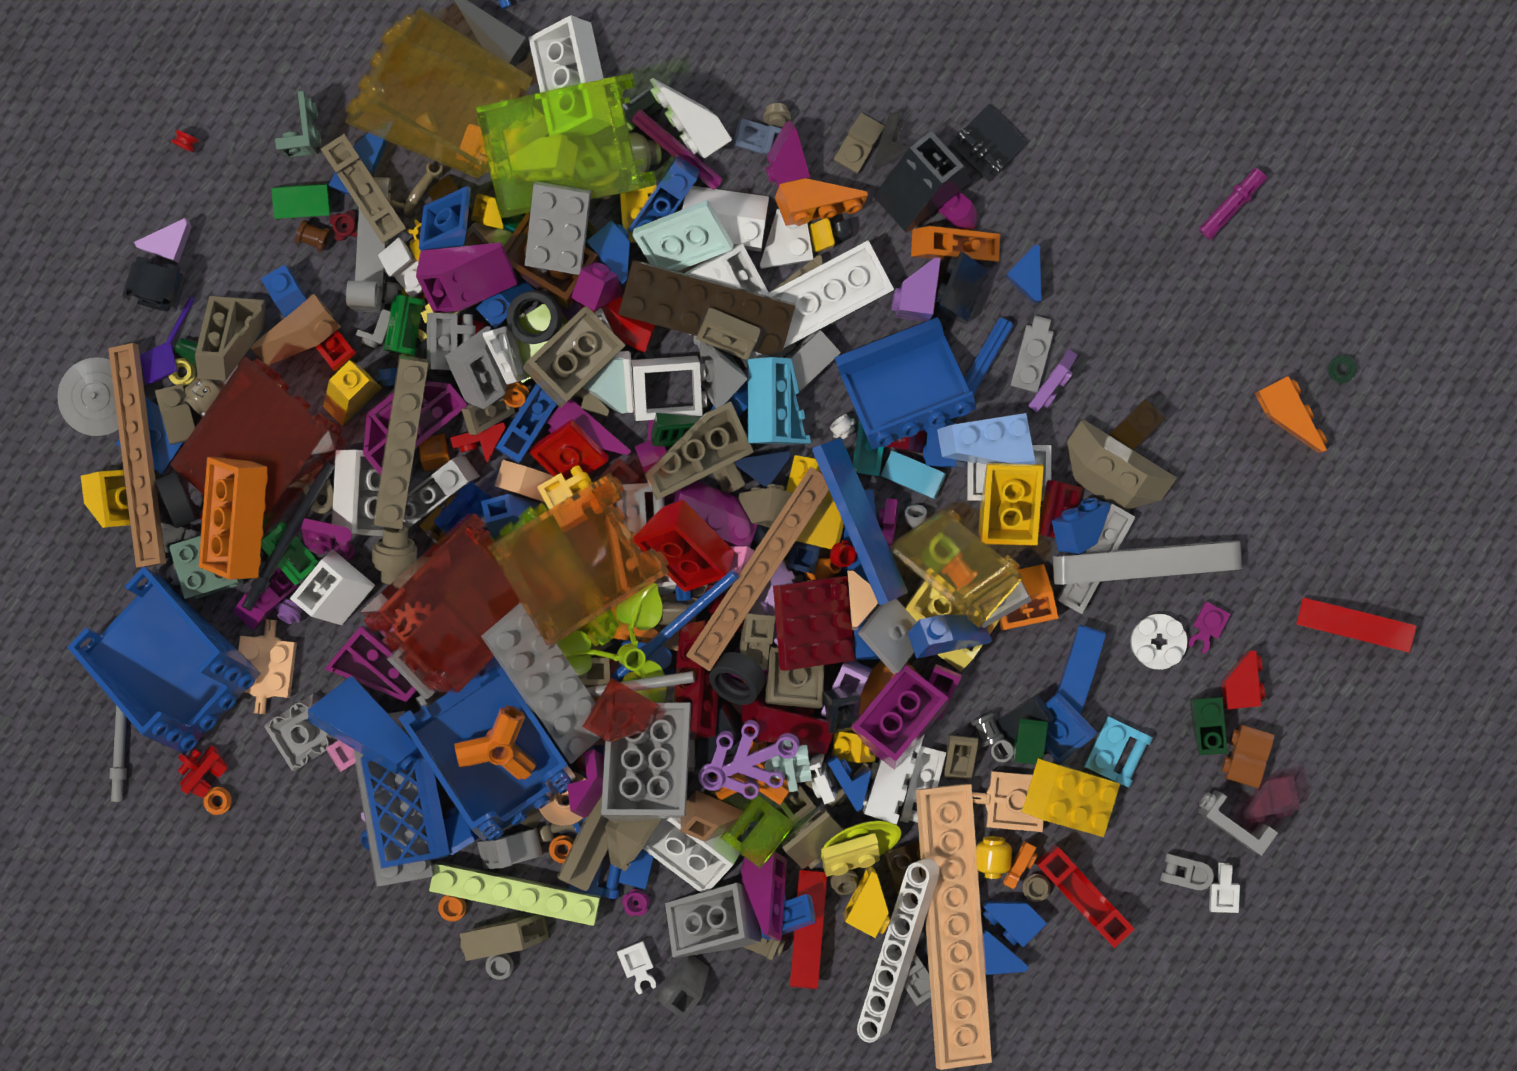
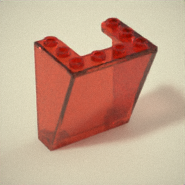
(266, 425)
(445, 607)

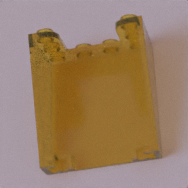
(428, 92)

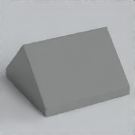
(722, 374)

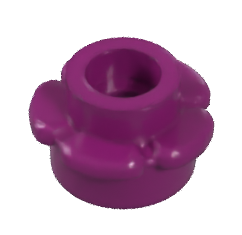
(630, 908)

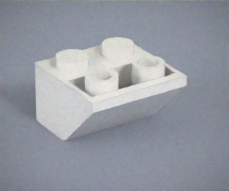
(332, 590)

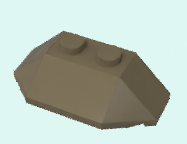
(1114, 469)
(627, 839)

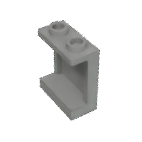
(1256, 842)

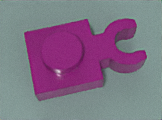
(888, 519)
(1210, 623)

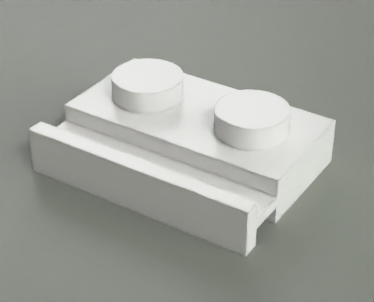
(824, 781)

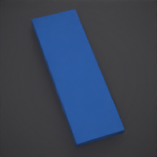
(860, 521)

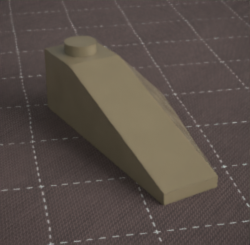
(705, 448)

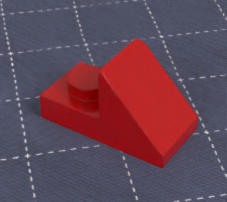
(336, 350)
(488, 438)

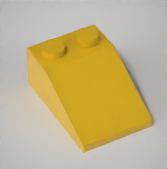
(1011, 504)

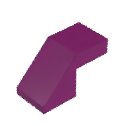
(586, 793)

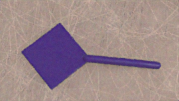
(161, 360)

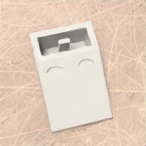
(700, 127)
(731, 269)

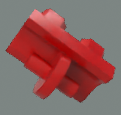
(193, 780)

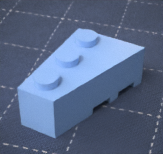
(989, 441)

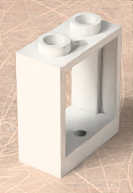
(643, 366)

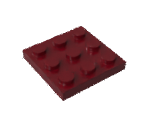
(813, 623)

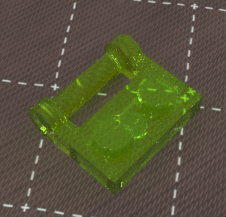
(765, 835)

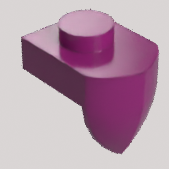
(959, 212)

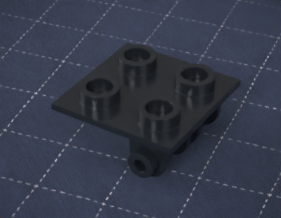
(988, 143)

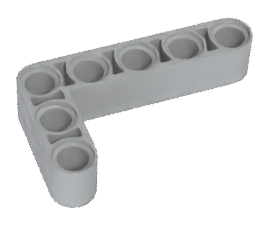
(369, 286)

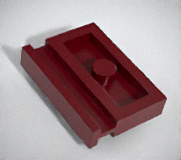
(1057, 499)

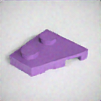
(1059, 375)

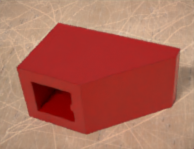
(1242, 684)

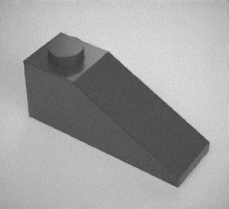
(492, 33)

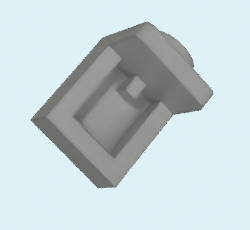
(379, 333)

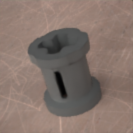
(987, 729)

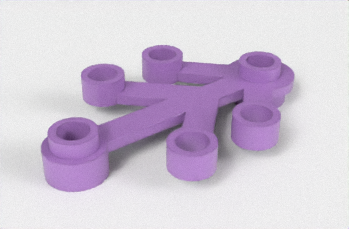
(745, 763)

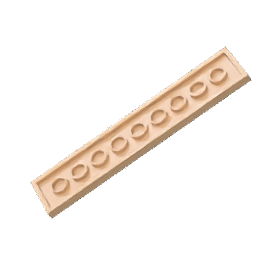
(954, 928)

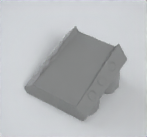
(296, 736)

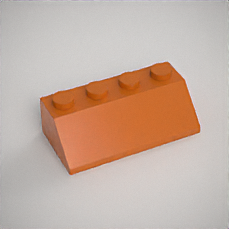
(233, 518)

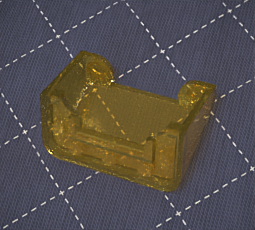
(958, 565)

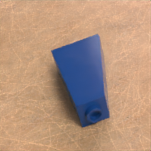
(363, 725)

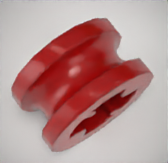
(184, 141)

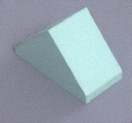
(609, 385)

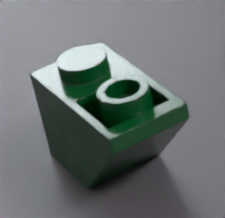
(1208, 725)

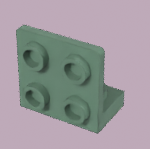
(301, 145)
(193, 579)

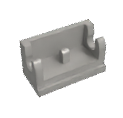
(812, 357)

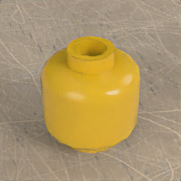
(993, 856)

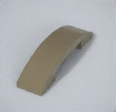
(363, 188)

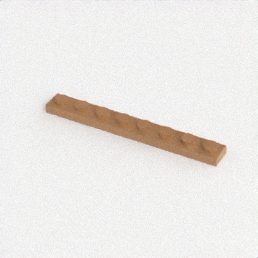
(137, 455)
(759, 569)

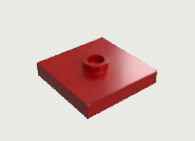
(566, 449)

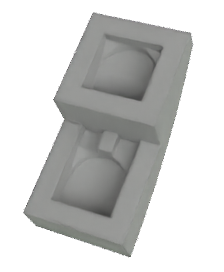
(917, 981)

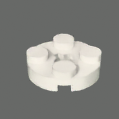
(1147, 630)

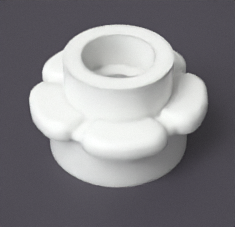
(842, 426)

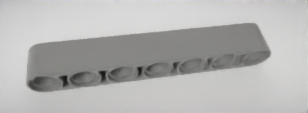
(1147, 562)

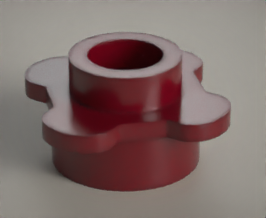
(337, 222)

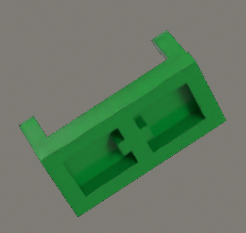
(301, 200)
(403, 325)
(297, 559)

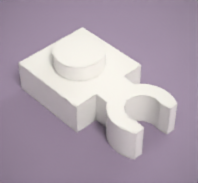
(637, 962)

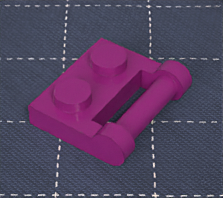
(320, 538)

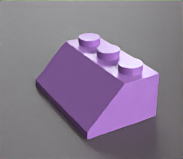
(917, 293)

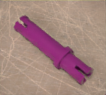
(1240, 195)

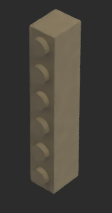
(400, 442)

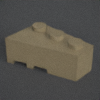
(227, 335)

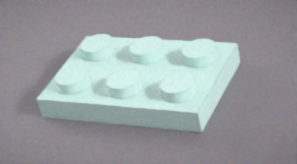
(683, 237)

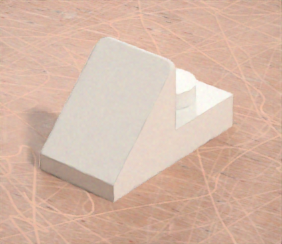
(402, 265)

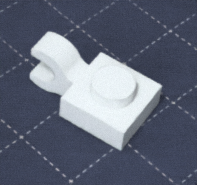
(1224, 895)

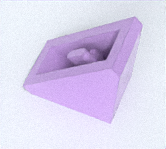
(168, 241)

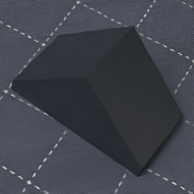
(841, 708)

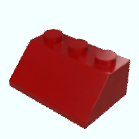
(689, 544)

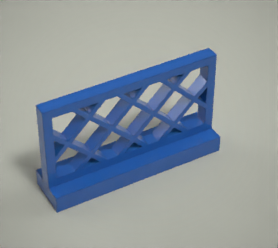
(429, 809)

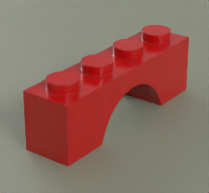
(1084, 896)

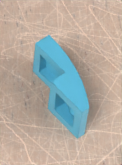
(913, 474)

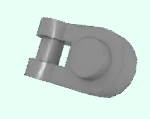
(1196, 875)

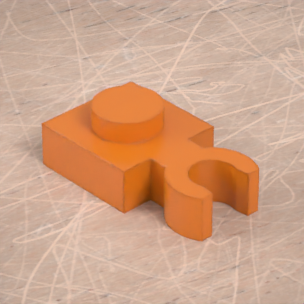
(1023, 859)

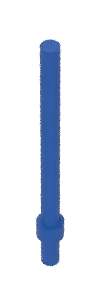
(682, 620)

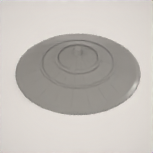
(88, 397)

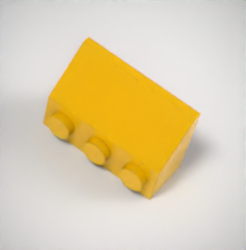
(826, 524)
(867, 906)

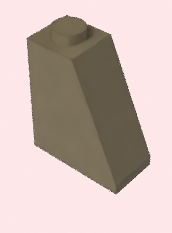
(504, 937)

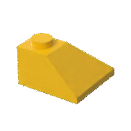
(106, 497)

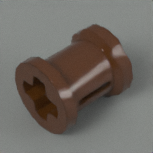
(312, 236)

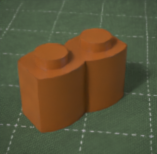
(1248, 756)

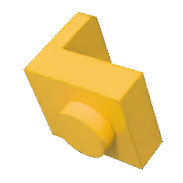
(851, 748)

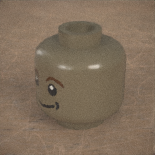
(202, 393)

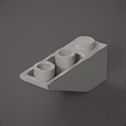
(438, 489)

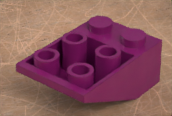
(463, 275)

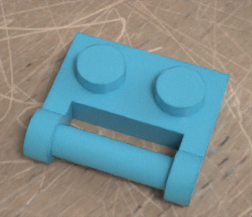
(1109, 748)

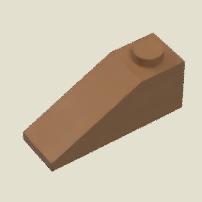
(297, 332)

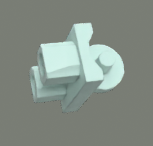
(794, 768)

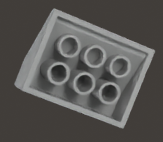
(649, 770)

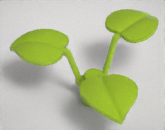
(638, 610)

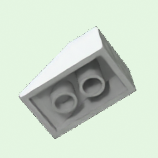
(712, 921)

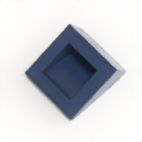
(803, 557)

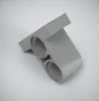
(510, 849)

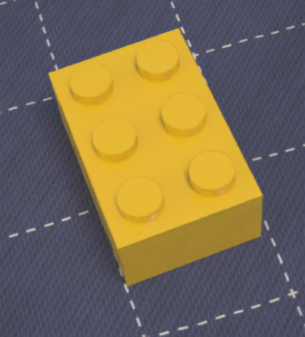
(1070, 798)

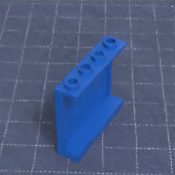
(905, 383)

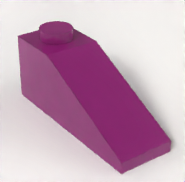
(589, 425)
(767, 892)

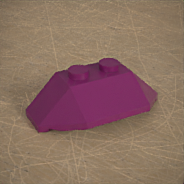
(438, 407)

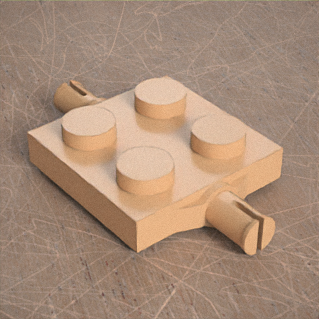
(273, 660)
(1005, 802)

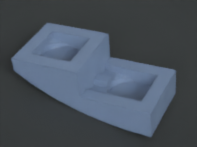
(755, 136)

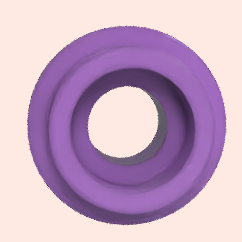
(289, 611)

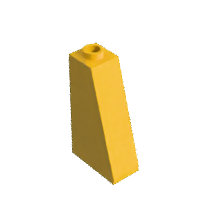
(349, 392)

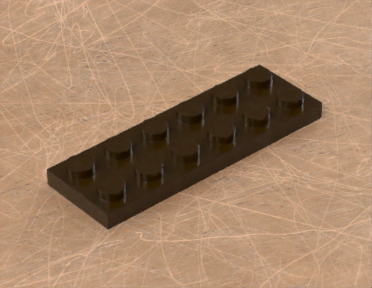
(683, 300)

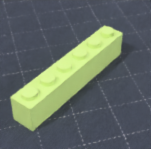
(514, 893)

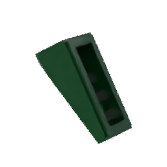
(664, 427)

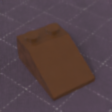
(553, 282)

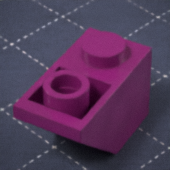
(278, 590)

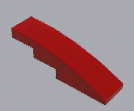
(1356, 625)
(808, 940)

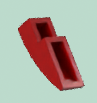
(628, 330)

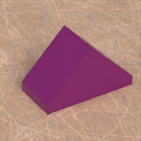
(944, 681)

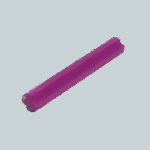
(675, 148)

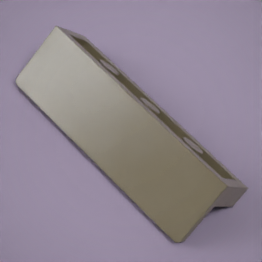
(586, 851)

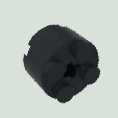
(154, 285)

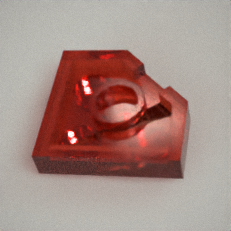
(620, 713)

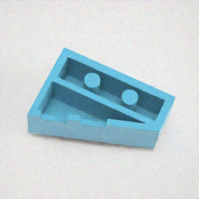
(773, 403)

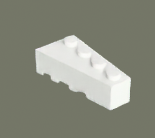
(889, 787)

